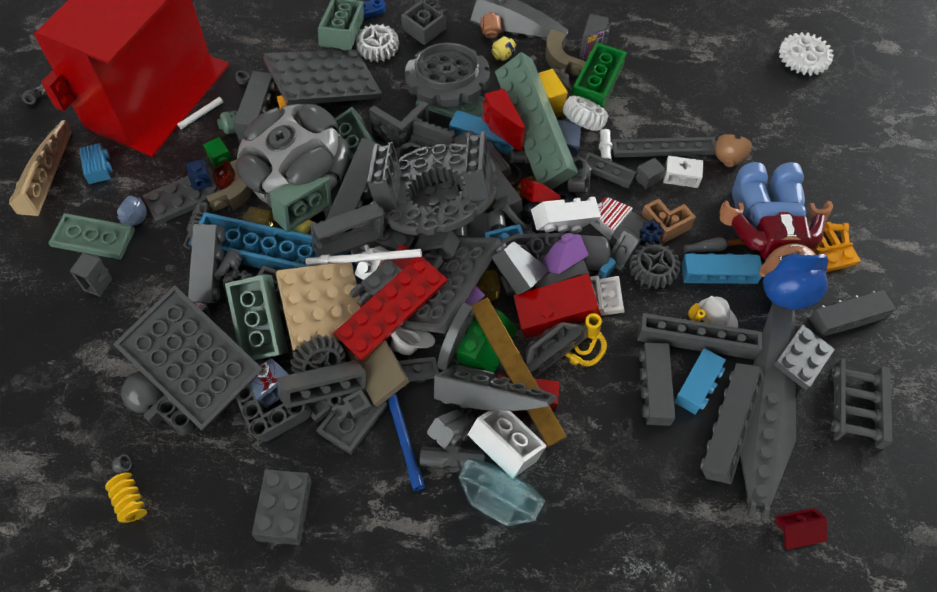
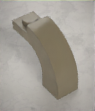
(558, 58)
(233, 195)

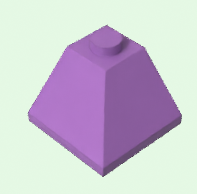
(565, 253)

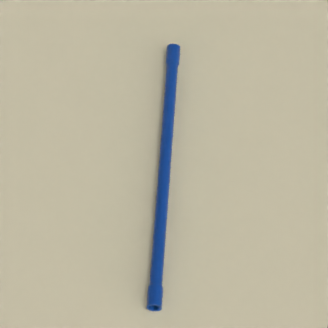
(413, 470)

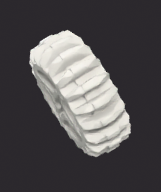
(377, 42)
(585, 113)

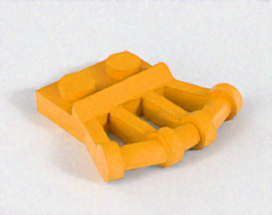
(839, 254)

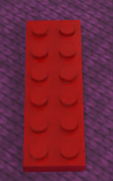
(390, 308)

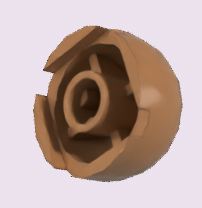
(732, 150)

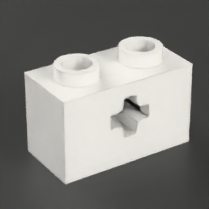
(683, 171)

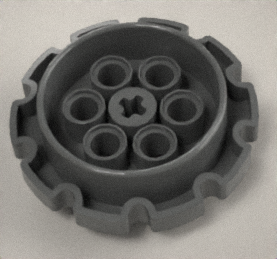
(447, 75)

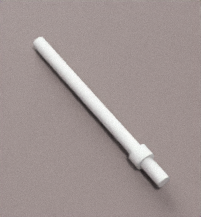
(327, 259)

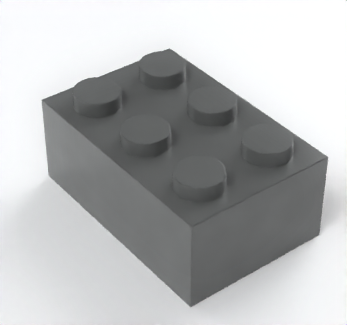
(282, 507)

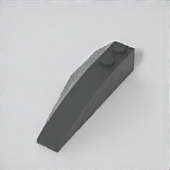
(517, 18)
(484, 391)

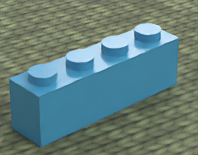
(464, 122)
(721, 268)

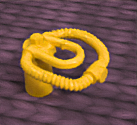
(593, 326)

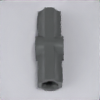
(448, 458)

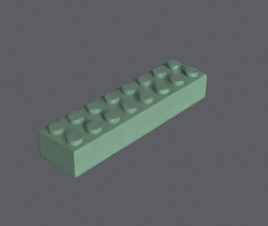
(542, 136)

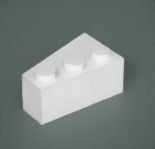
(565, 216)

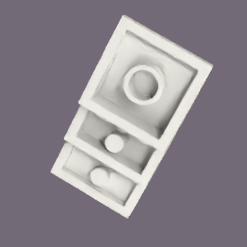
(608, 294)

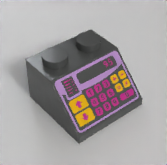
(594, 32)

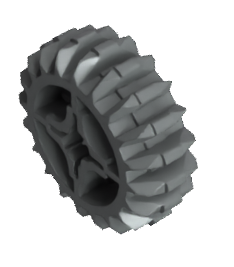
(654, 265)
(316, 354)

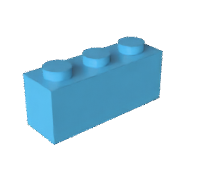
(700, 381)

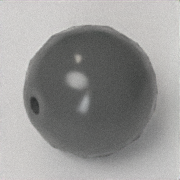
(139, 393)

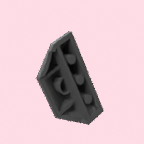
(552, 346)

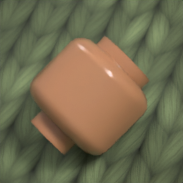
(491, 25)

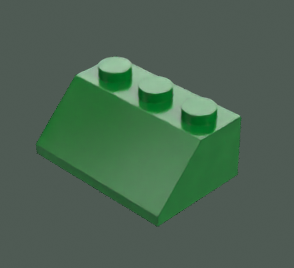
(476, 350)

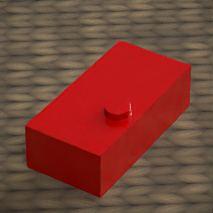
(556, 303)

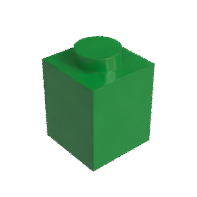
(217, 152)

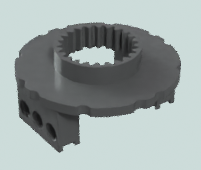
(397, 182)

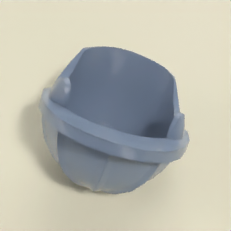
(132, 211)

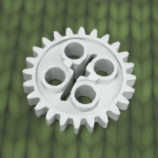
(806, 53)

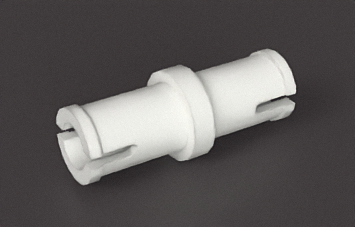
(605, 144)

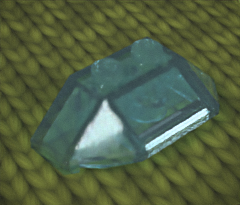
(498, 494)

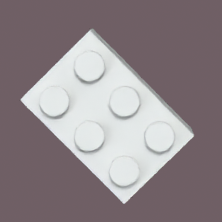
(507, 441)

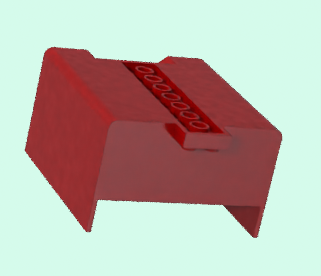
(128, 66)

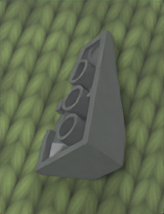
(534, 243)

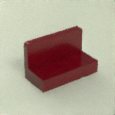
(802, 528)

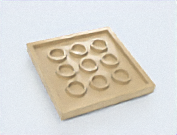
(317, 299)

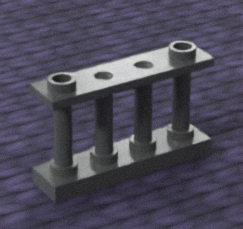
(880, 397)

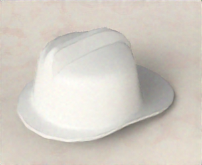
(718, 312)
(408, 341)

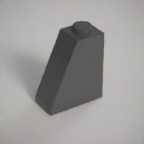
(518, 266)

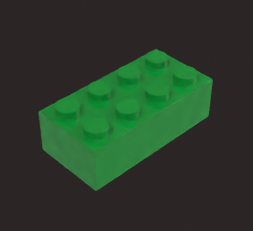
(599, 74)

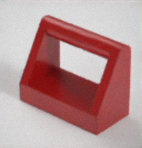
(536, 191)

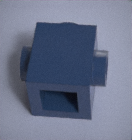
(198, 174)

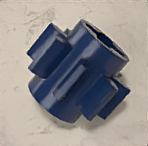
(651, 236)

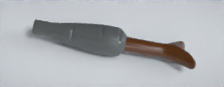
(713, 245)

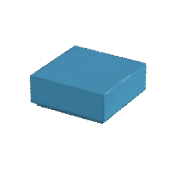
(607, 269)

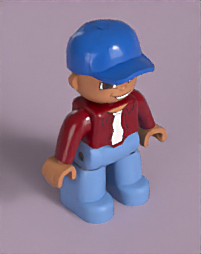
(781, 232)

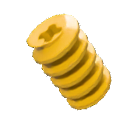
(125, 498)

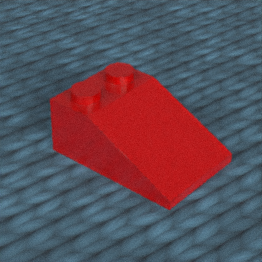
(503, 118)

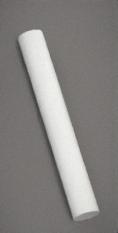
(200, 113)

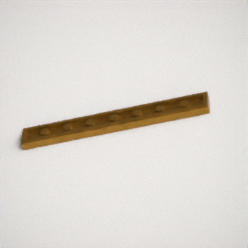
(516, 368)

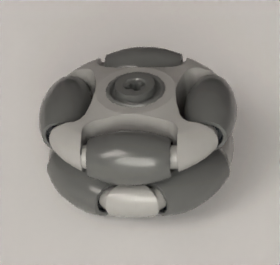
(291, 147)

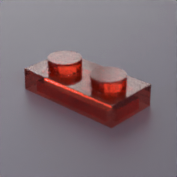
(223, 175)

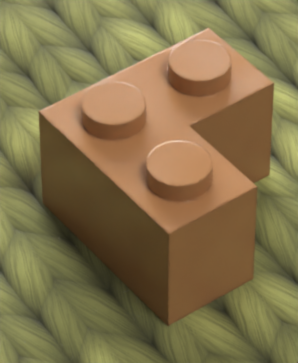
(672, 222)

